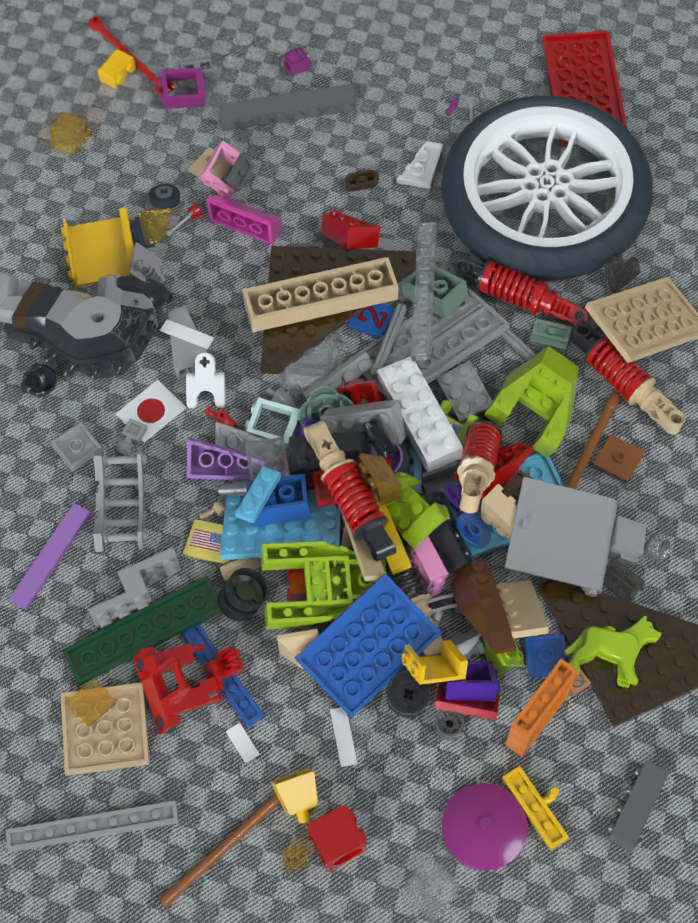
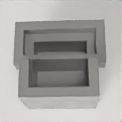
(627, 540)

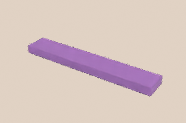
(50, 556)

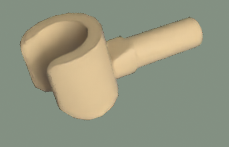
(218, 507)

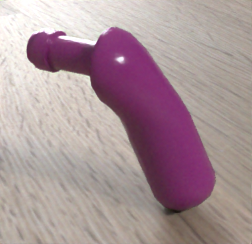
(452, 107)

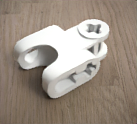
(205, 380)

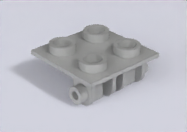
(145, 265)

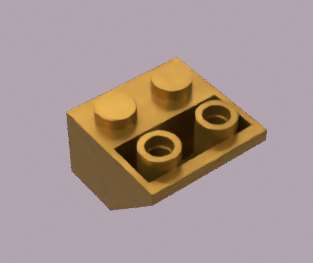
(380, 478)

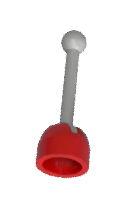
(193, 212)

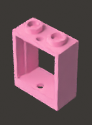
(229, 155)
(429, 566)

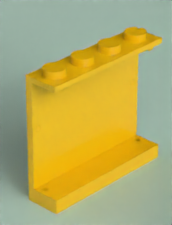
(98, 249)

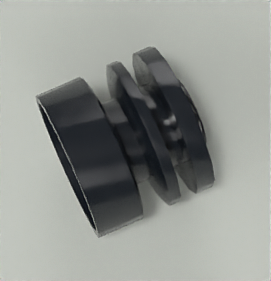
(396, 691)

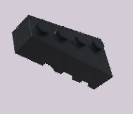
(447, 539)

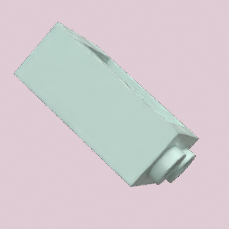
(276, 407)

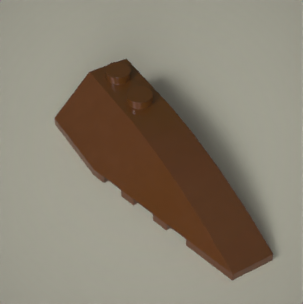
(481, 604)

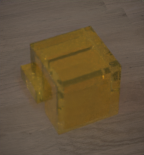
(69, 133)

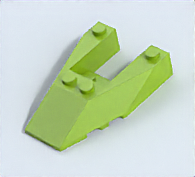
(547, 388)
(331, 582)

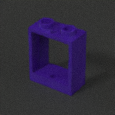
(474, 685)

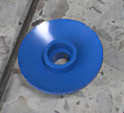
(473, 529)

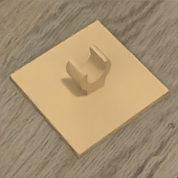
(219, 169)

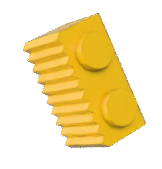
(116, 69)

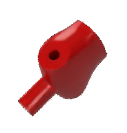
(220, 416)

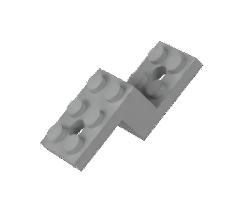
(136, 594)

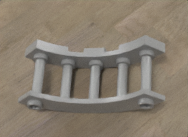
(103, 503)

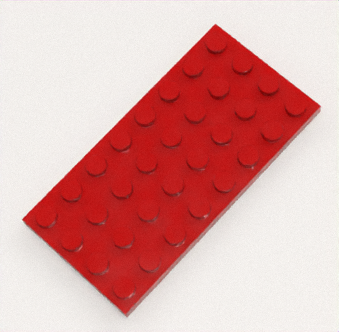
(585, 70)

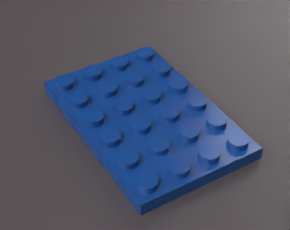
(366, 645)

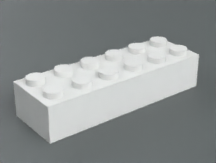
(422, 415)

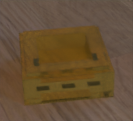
(294, 858)

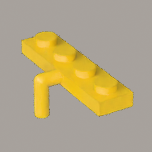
(536, 807)

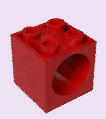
(337, 837)

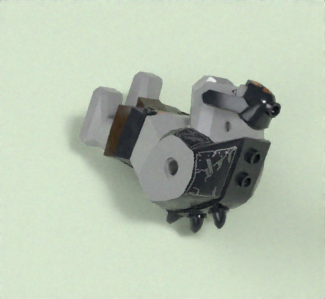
(84, 332)

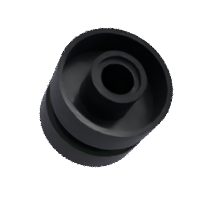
(242, 594)

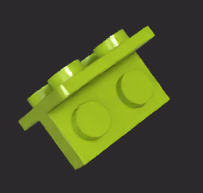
(504, 661)

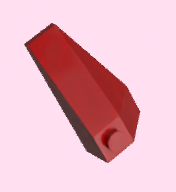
(508, 462)

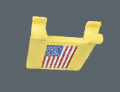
(205, 542)

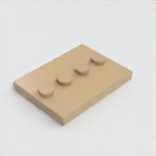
(522, 609)

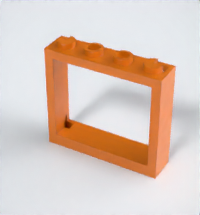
(541, 707)

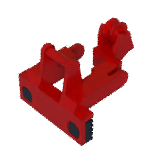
(168, 706)

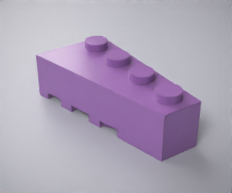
(215, 461)

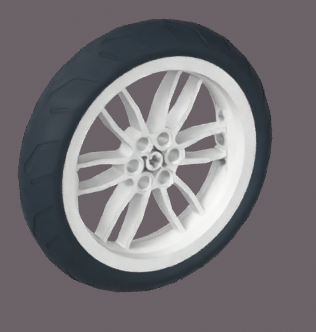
(547, 118)

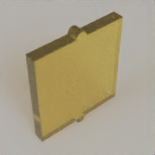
(91, 702)

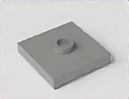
(75, 446)

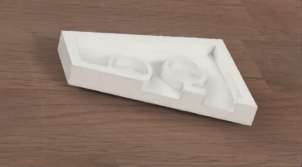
(423, 167)

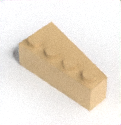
(499, 511)

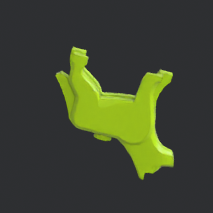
(614, 647)

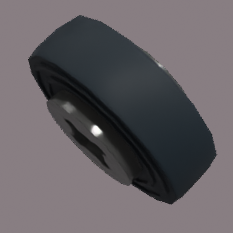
(164, 196)

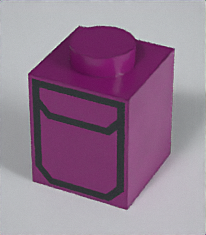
(296, 61)

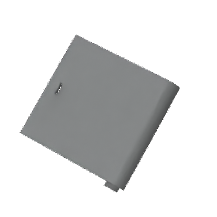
(563, 534)

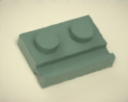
(550, 334)

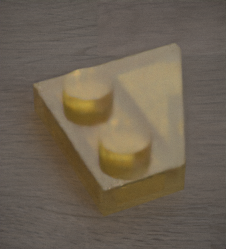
(154, 224)

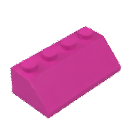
(244, 218)

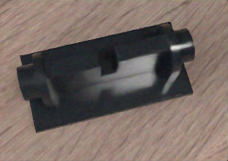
(379, 437)

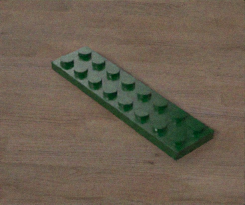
(142, 630)

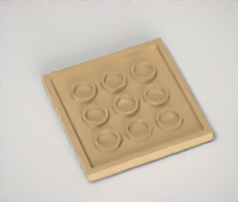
(113, 740)

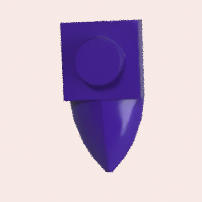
(453, 493)

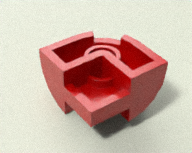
(361, 389)

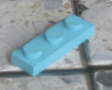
(258, 495)

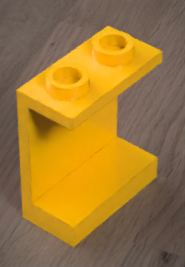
(439, 668)

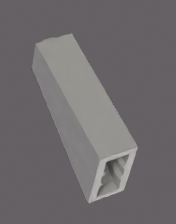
(184, 352)

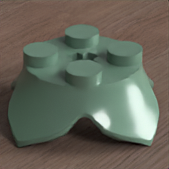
(319, 398)

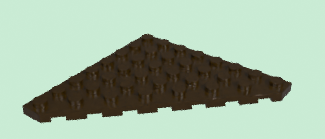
(291, 341)
(662, 668)

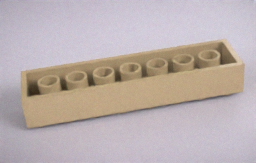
(320, 294)

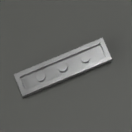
(344, 373)

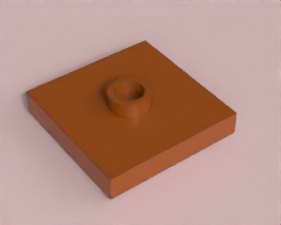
(618, 459)

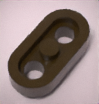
(359, 180)

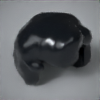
(39, 380)

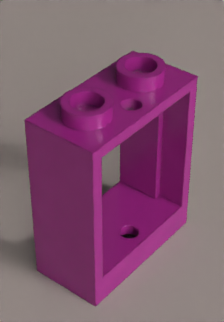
(182, 101)

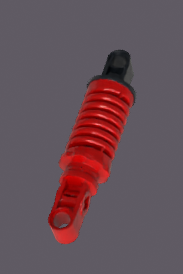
(519, 291)

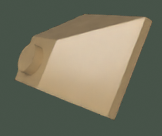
(294, 643)

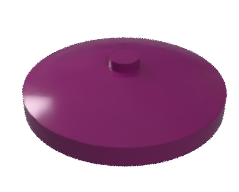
(484, 827)

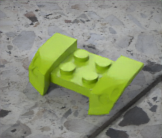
(413, 514)

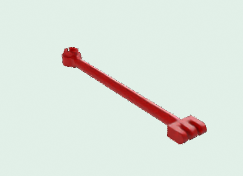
(96, 25)

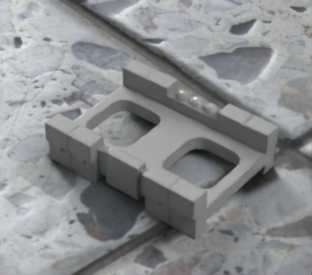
(196, 62)

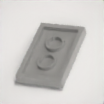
(465, 391)

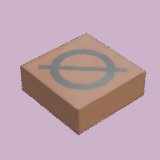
(580, 683)

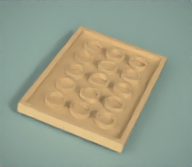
(646, 319)

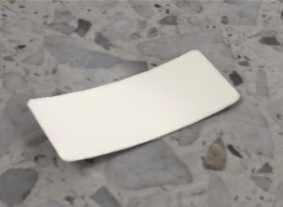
(242, 742)

